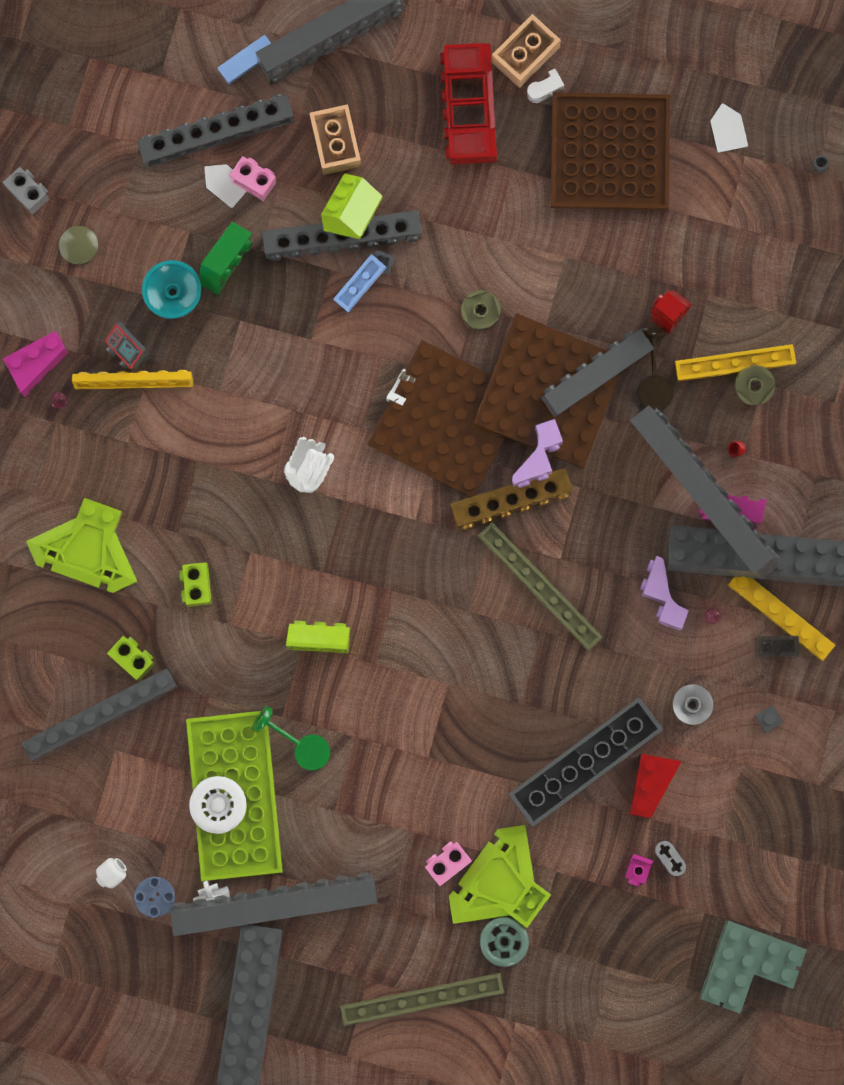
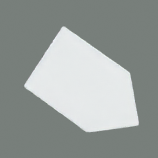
(728, 129)
(219, 183)

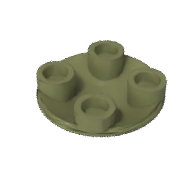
(78, 245)

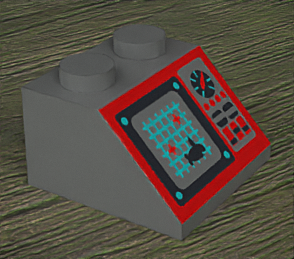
(126, 348)

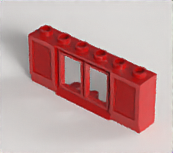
(477, 141)

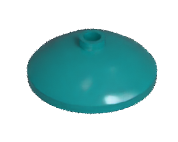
(167, 277)

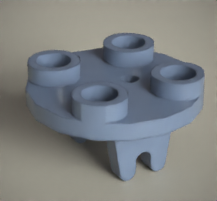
(147, 889)

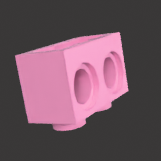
(249, 181)
(451, 868)

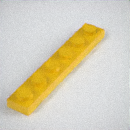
(734, 362)
(141, 379)
(782, 616)

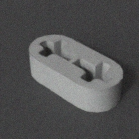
(666, 861)

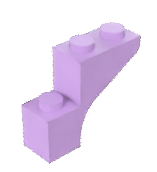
(537, 464)
(657, 589)

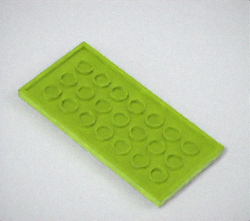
(233, 750)

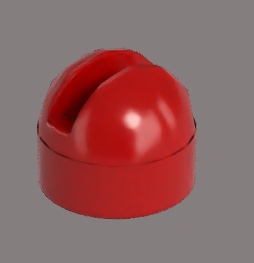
(736, 448)

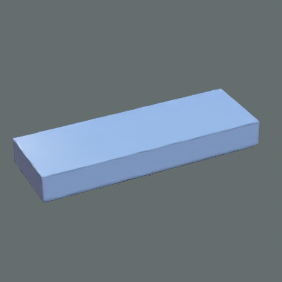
(243, 61)
(360, 283)

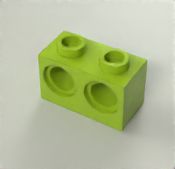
(201, 583)
(128, 662)

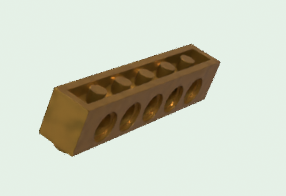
(460, 508)

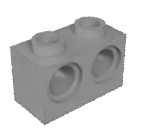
(23, 192)

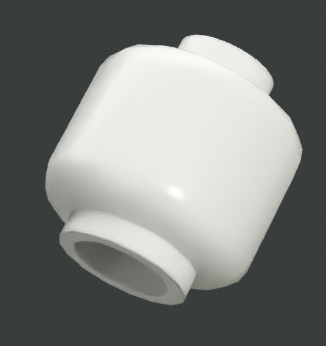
(111, 873)

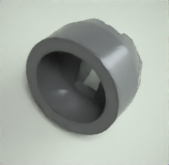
(821, 161)

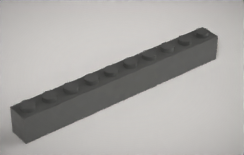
(273, 904)

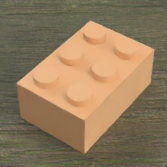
(525, 51)
(335, 139)

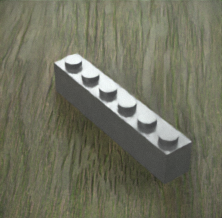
(596, 373)

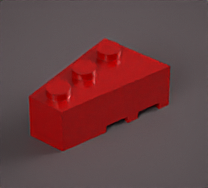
(669, 310)
(651, 783)

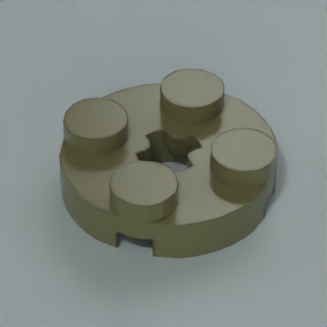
(485, 300)
(755, 396)

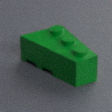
(224, 257)

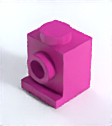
(644, 864)

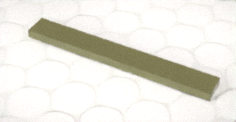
(540, 586)
(421, 999)

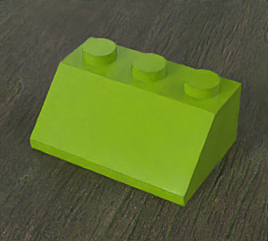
(350, 207)
(318, 637)

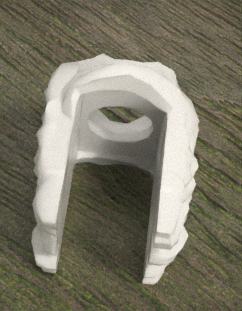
(308, 465)

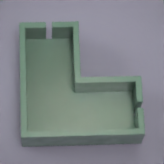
(741, 956)

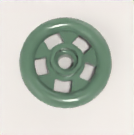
(515, 955)

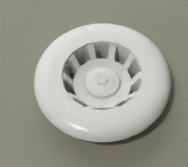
(217, 804)

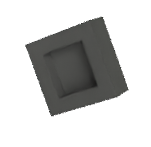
(386, 259)
(768, 719)

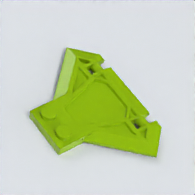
(86, 548)
(500, 882)

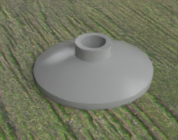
(703, 703)

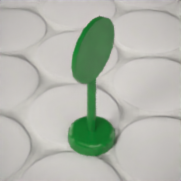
(310, 751)

